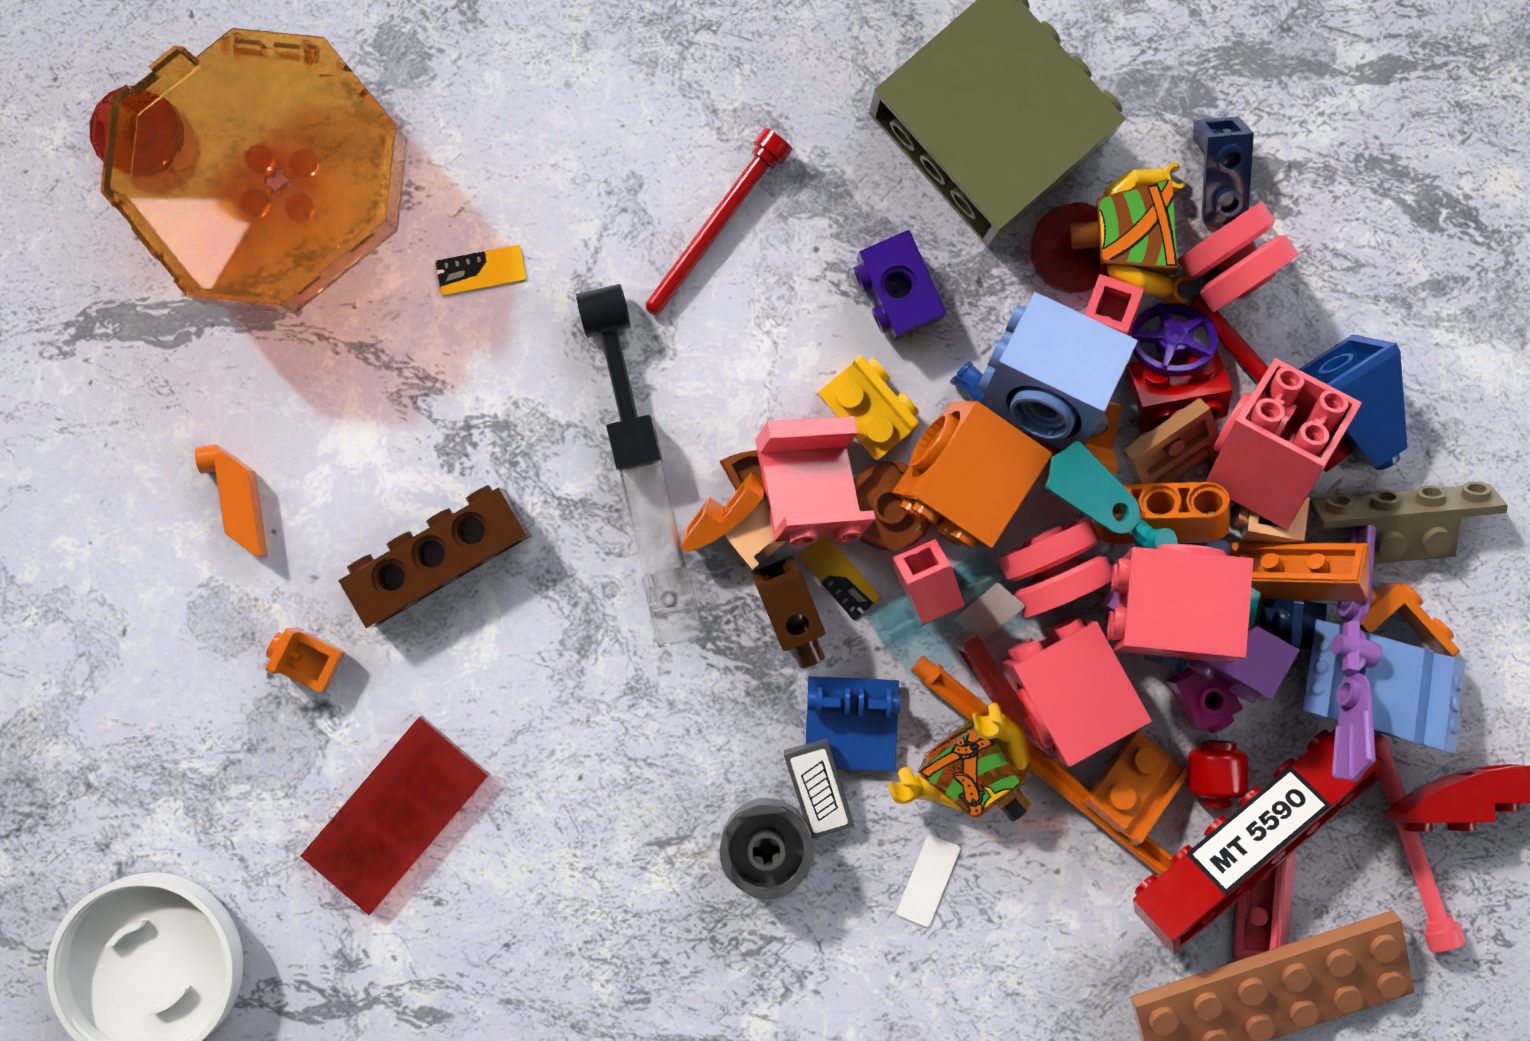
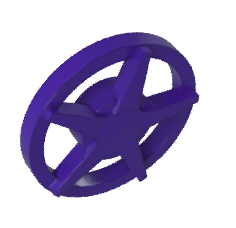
(1174, 339)

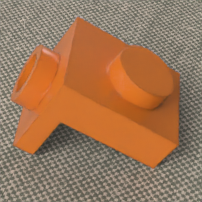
(303, 658)

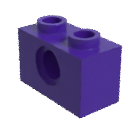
(899, 258)

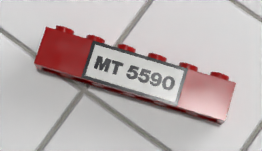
(1248, 843)

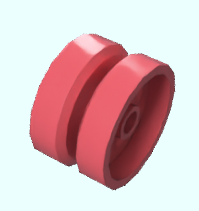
(1238, 258)
(1054, 563)

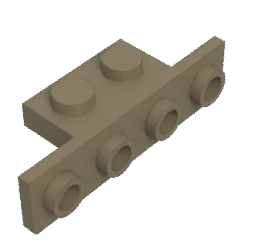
(1411, 522)

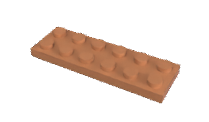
(1283, 987)

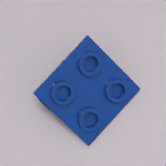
(857, 720)

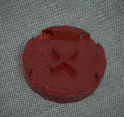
(1052, 252)

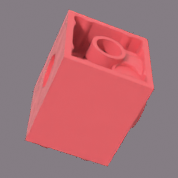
(1280, 441)
(1181, 603)
(1074, 690)

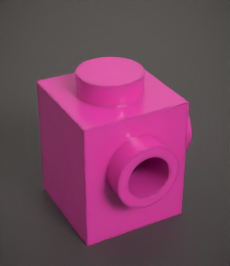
(1205, 701)

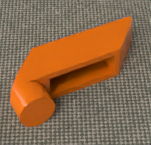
(237, 497)

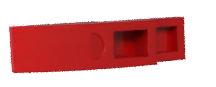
(1463, 798)

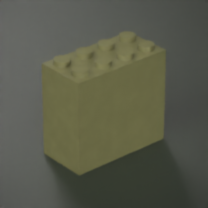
(995, 113)

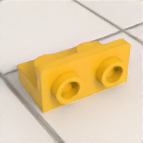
(879, 414)

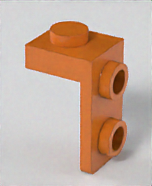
(1406, 601)

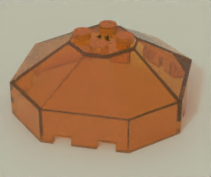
(206, 133)

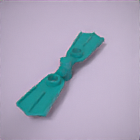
(1092, 490)

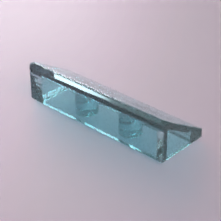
(899, 618)

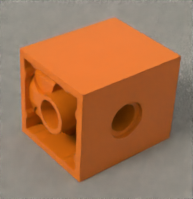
(970, 474)

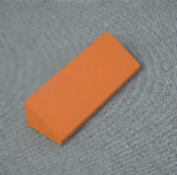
(1308, 570)

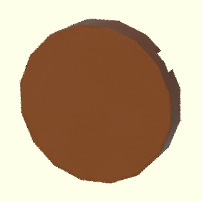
(872, 493)

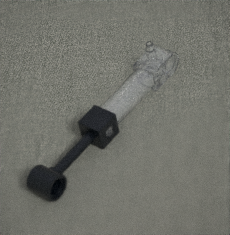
(643, 479)

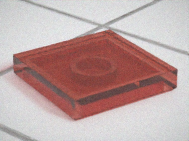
(990, 676)

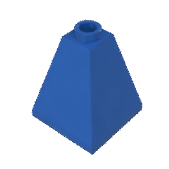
(1373, 375)

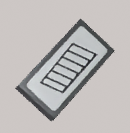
(819, 788)

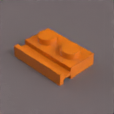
(1136, 787)

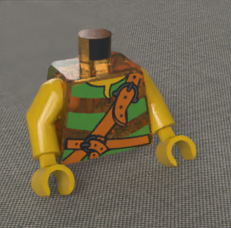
(973, 768)

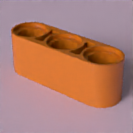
(1183, 511)

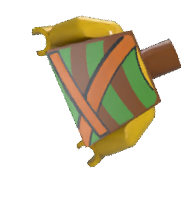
(1137, 232)

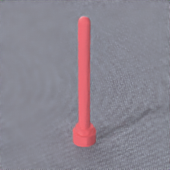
(1441, 931)

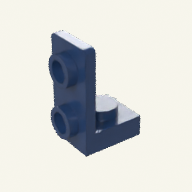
(1226, 167)
(1292, 620)

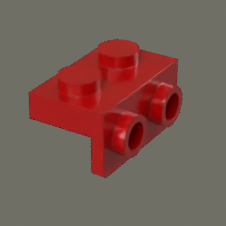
(1163, 395)

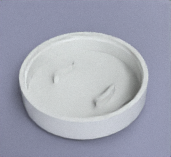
(145, 962)

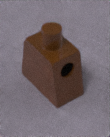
(786, 595)

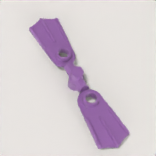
(1355, 732)

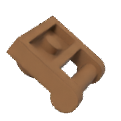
(1174, 446)

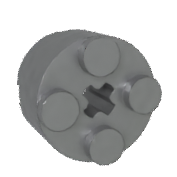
(747, 867)

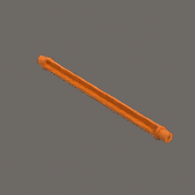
(1040, 763)

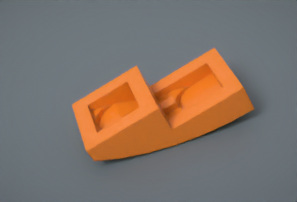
(717, 520)

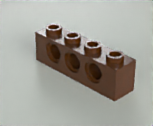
(378, 602)

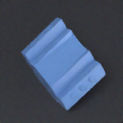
(1411, 689)

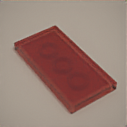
(395, 815)

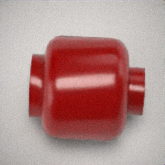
(1217, 772)

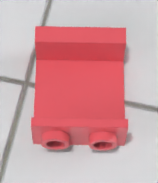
(810, 480)

